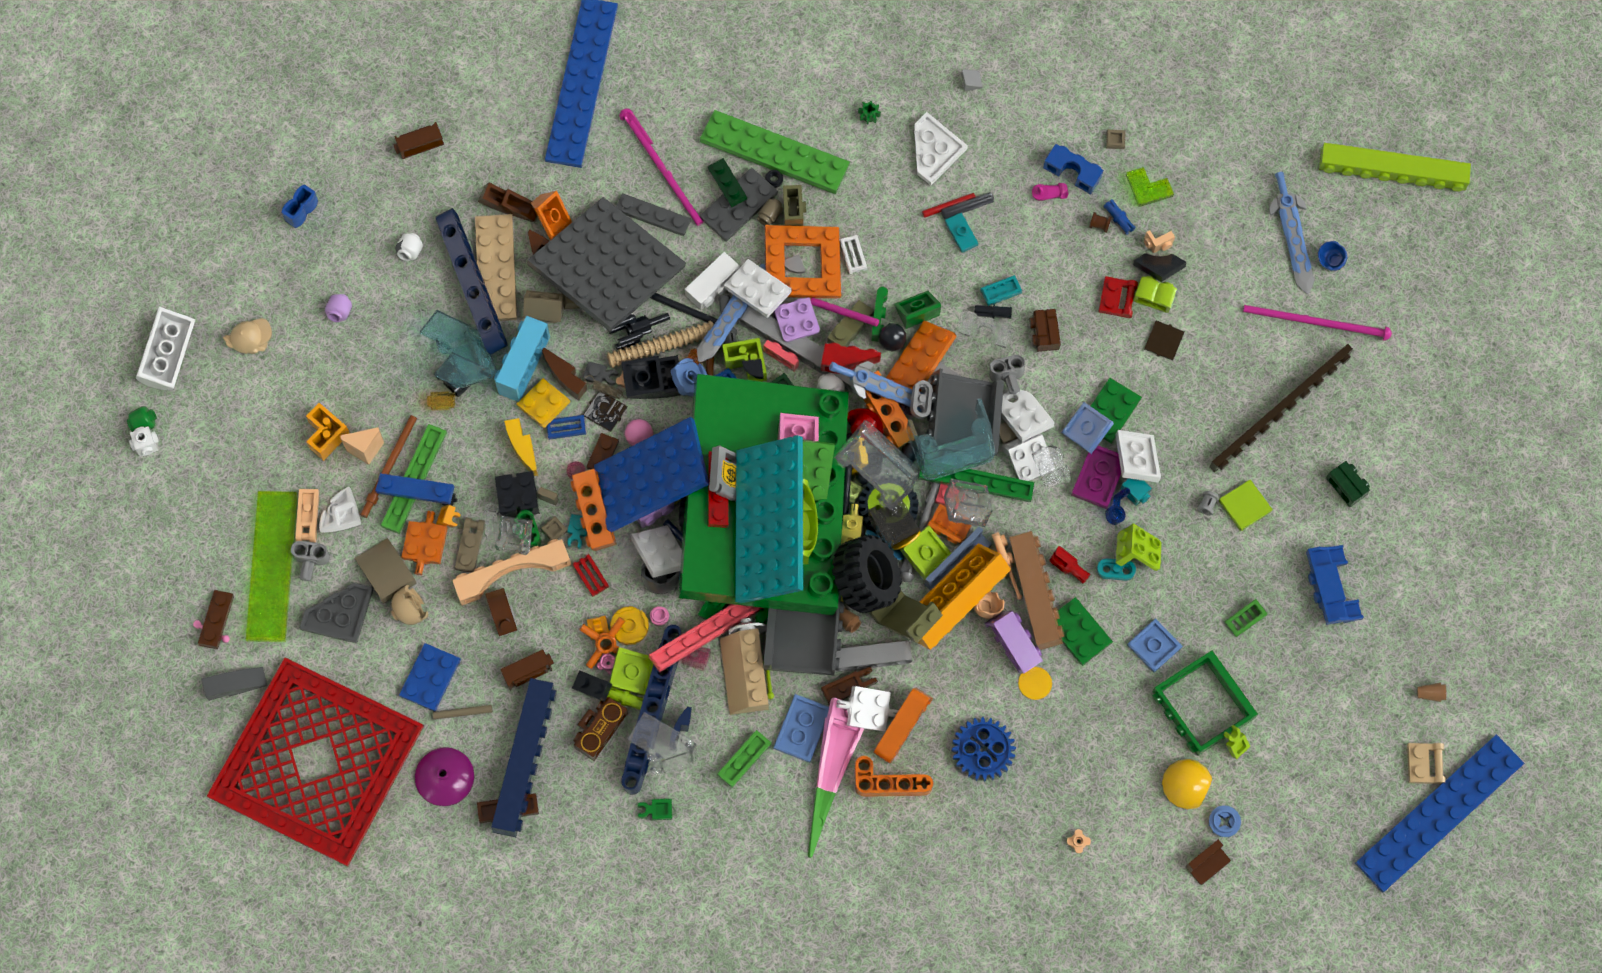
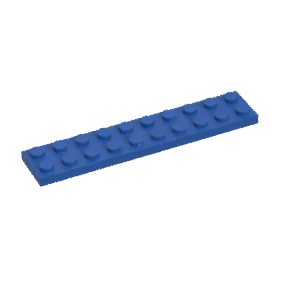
(581, 83)
(1439, 813)

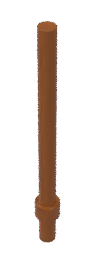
(372, 497)

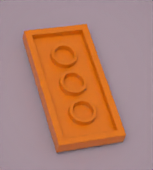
(921, 355)

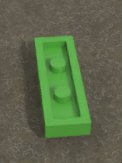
(744, 759)

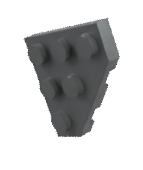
(339, 614)

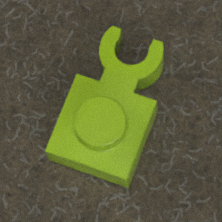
(1237, 742)

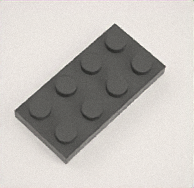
(729, 220)

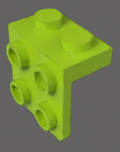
(1138, 544)

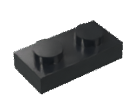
(592, 686)

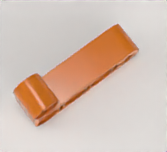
(902, 724)
(892, 780)

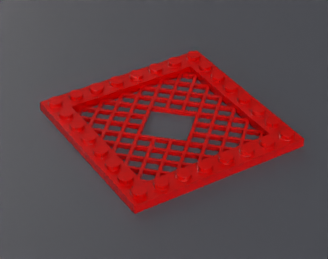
(287, 675)

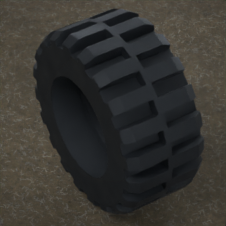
(866, 574)

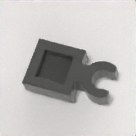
(599, 373)

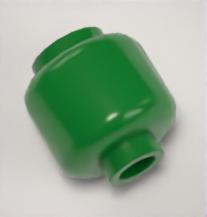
(141, 418)

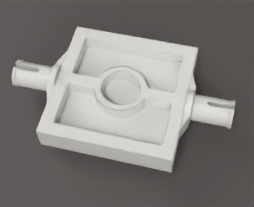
(868, 708)

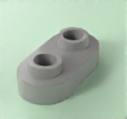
(920, 400)

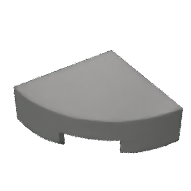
(795, 265)

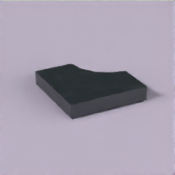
(1159, 266)

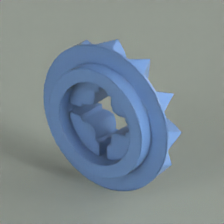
(1224, 812)

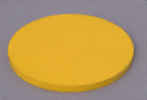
(905, 542)
(1035, 683)

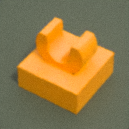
(445, 516)
(598, 624)

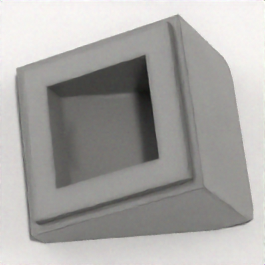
(971, 79)

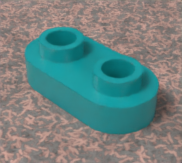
(1115, 570)

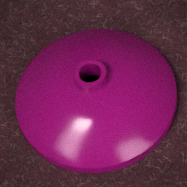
(446, 789)

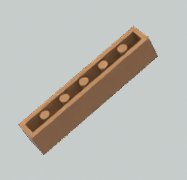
(1036, 590)

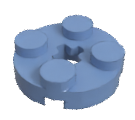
(681, 372)

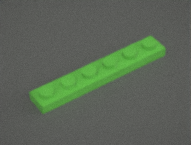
(417, 469)

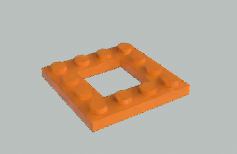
(824, 237)

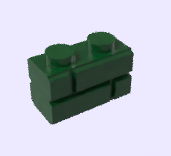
(1348, 483)

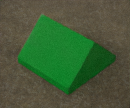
(918, 308)

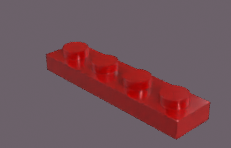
(716, 504)

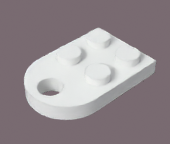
(1025, 415)

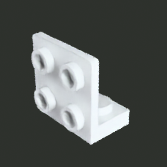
(1021, 456)

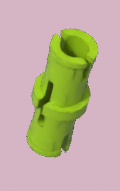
(625, 698)

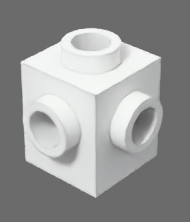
(144, 441)

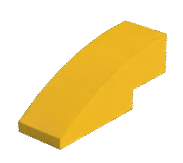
(521, 444)

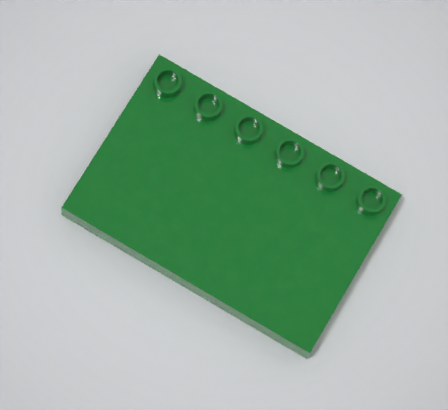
(741, 416)

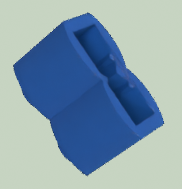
(303, 203)

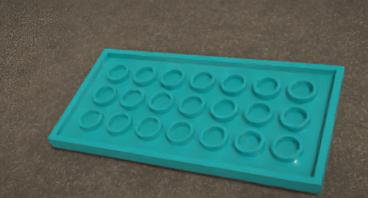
(769, 519)

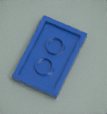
(430, 677)

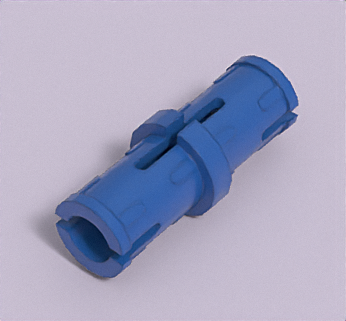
(1119, 216)

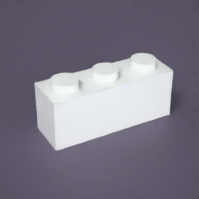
(711, 281)

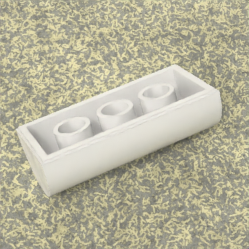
(165, 349)

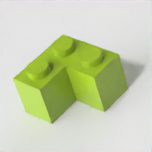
(741, 351)

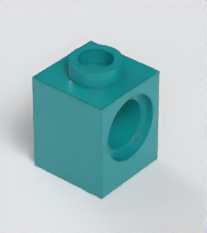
(1138, 490)

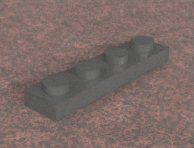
(653, 214)

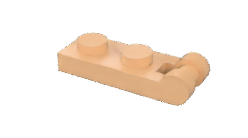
(307, 514)

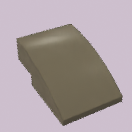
(385, 570)

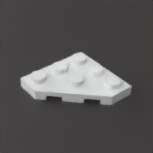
(935, 148)

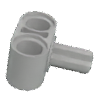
(1009, 373)
(309, 557)

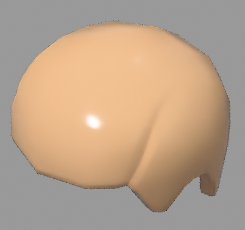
(989, 606)

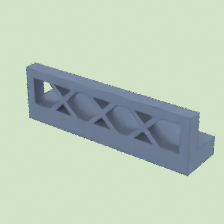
(955, 557)

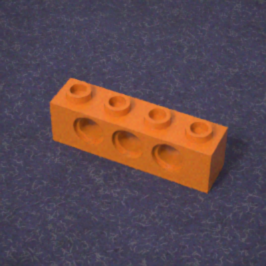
(894, 415)
(580, 482)

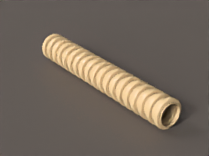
(660, 344)

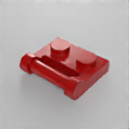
(1111, 297)

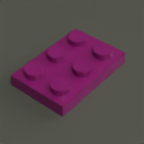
(1098, 477)

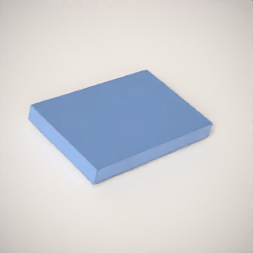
(802, 728)

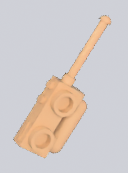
(1000, 542)

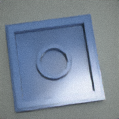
(1087, 427)
(1154, 645)

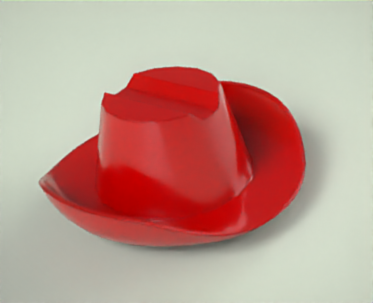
(858, 415)

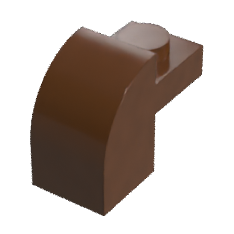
(501, 611)

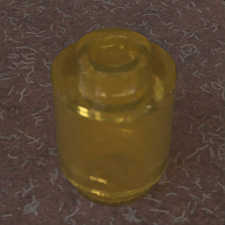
(441, 400)

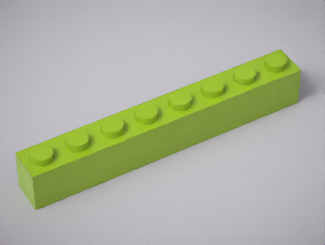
(1394, 166)

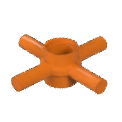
(599, 637)

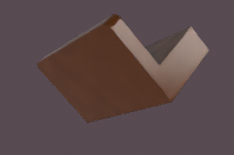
(1208, 862)

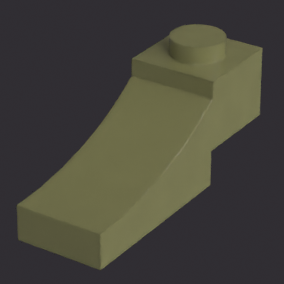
(849, 328)

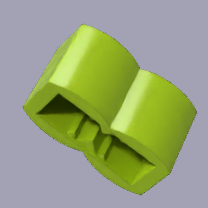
(1155, 294)

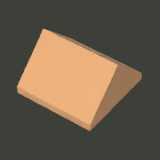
(363, 444)

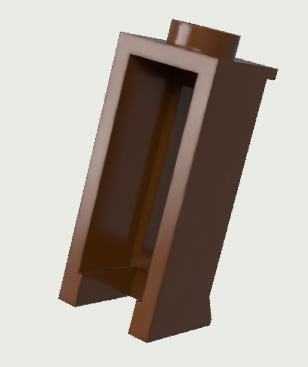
(418, 141)
(526, 668)

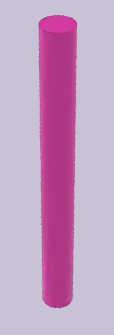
(845, 312)

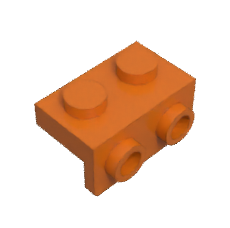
(940, 524)

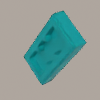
(961, 232)
(1001, 290)

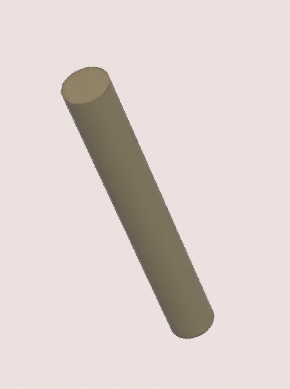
(462, 712)

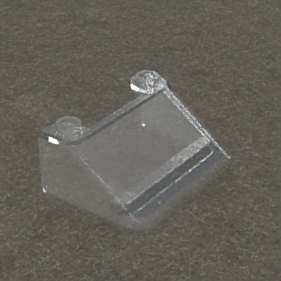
(879, 464)

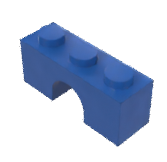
(1061, 159)

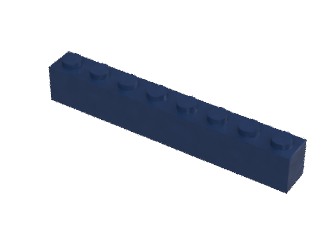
(523, 758)

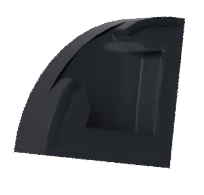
(754, 368)

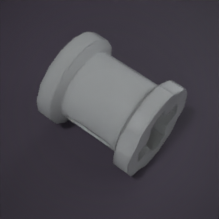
(1208, 502)

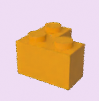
(328, 431)

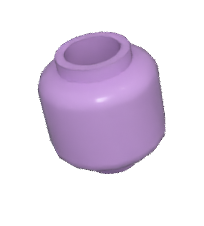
(338, 307)

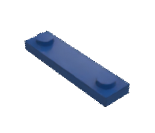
(415, 488)

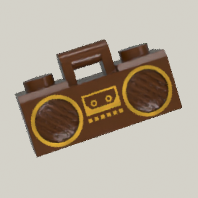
(606, 722)

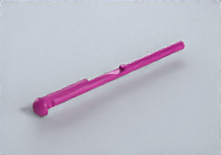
(645, 140)
(1385, 333)

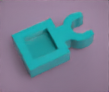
(576, 529)

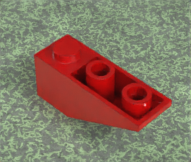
(847, 356)

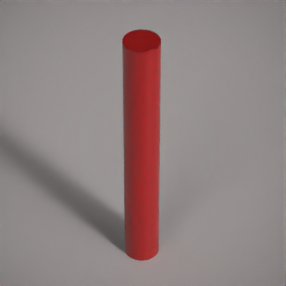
(937, 209)

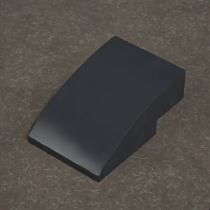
(650, 377)

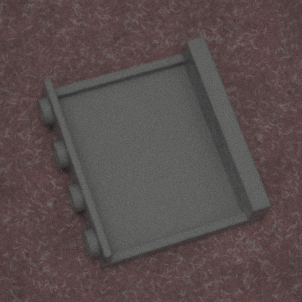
(955, 404)
(803, 641)

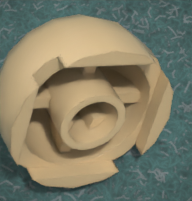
(407, 606)

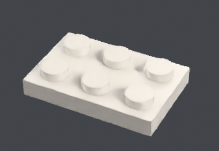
(757, 288)
(1138, 456)
(658, 550)

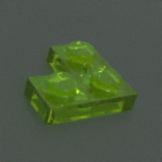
(1147, 192)

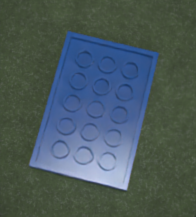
(651, 474)

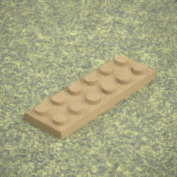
(497, 262)

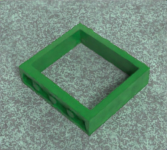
(1228, 684)

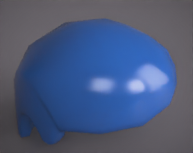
(1332, 255)

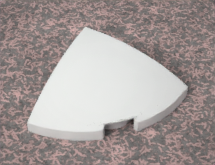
(340, 514)

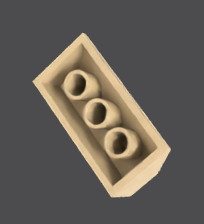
(744, 672)

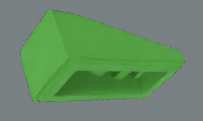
(1258, 607)

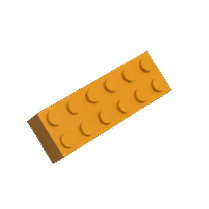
(963, 590)

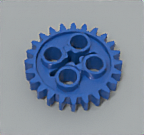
(996, 736)

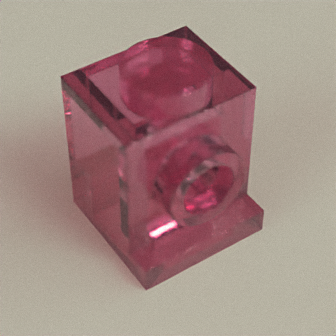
(699, 662)

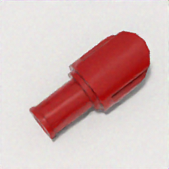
(1068, 564)

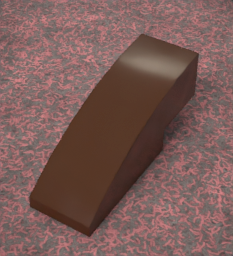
(507, 202)
(564, 374)

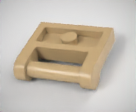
(1419, 763)

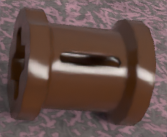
(1100, 222)

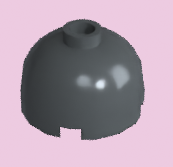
(660, 584)

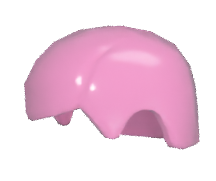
(637, 431)

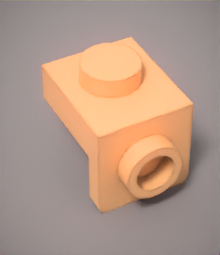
(1163, 242)

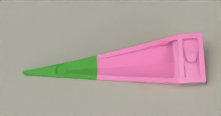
(836, 751)

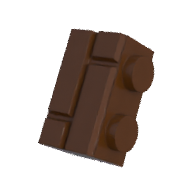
(1045, 330)

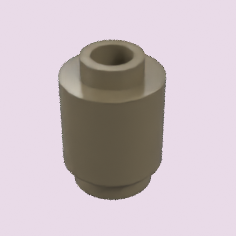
(770, 212)

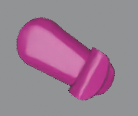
(1045, 192)

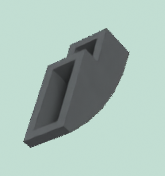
(233, 683)

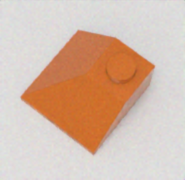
(551, 213)

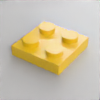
(543, 403)

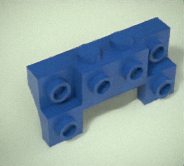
(1328, 586)

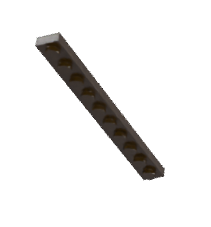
(1276, 413)

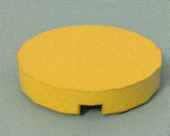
(635, 625)

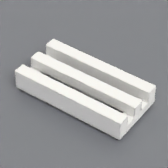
(857, 268)

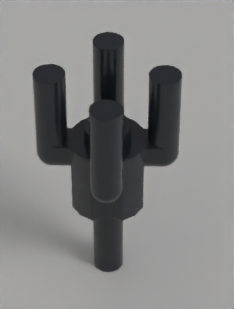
(636, 329)

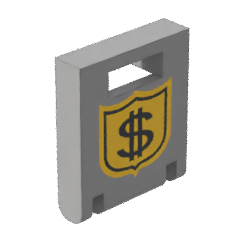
(723, 473)

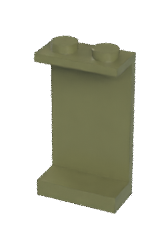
(908, 617)

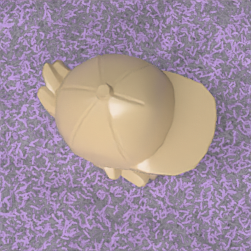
(249, 336)

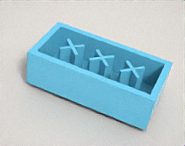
(522, 358)

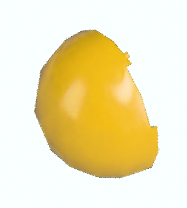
(1186, 783)

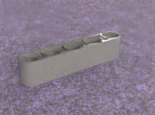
(874, 656)

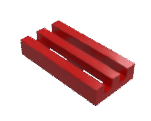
(582, 562)

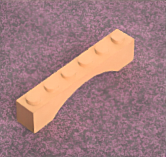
(473, 585)

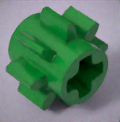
(869, 117)

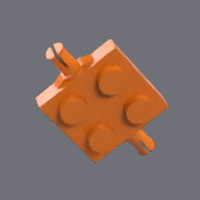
(424, 542)

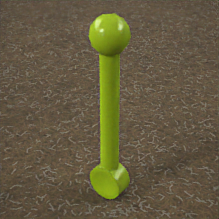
(770, 694)

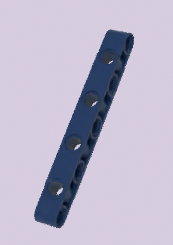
(471, 281)
(655, 695)

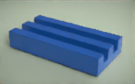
(566, 427)

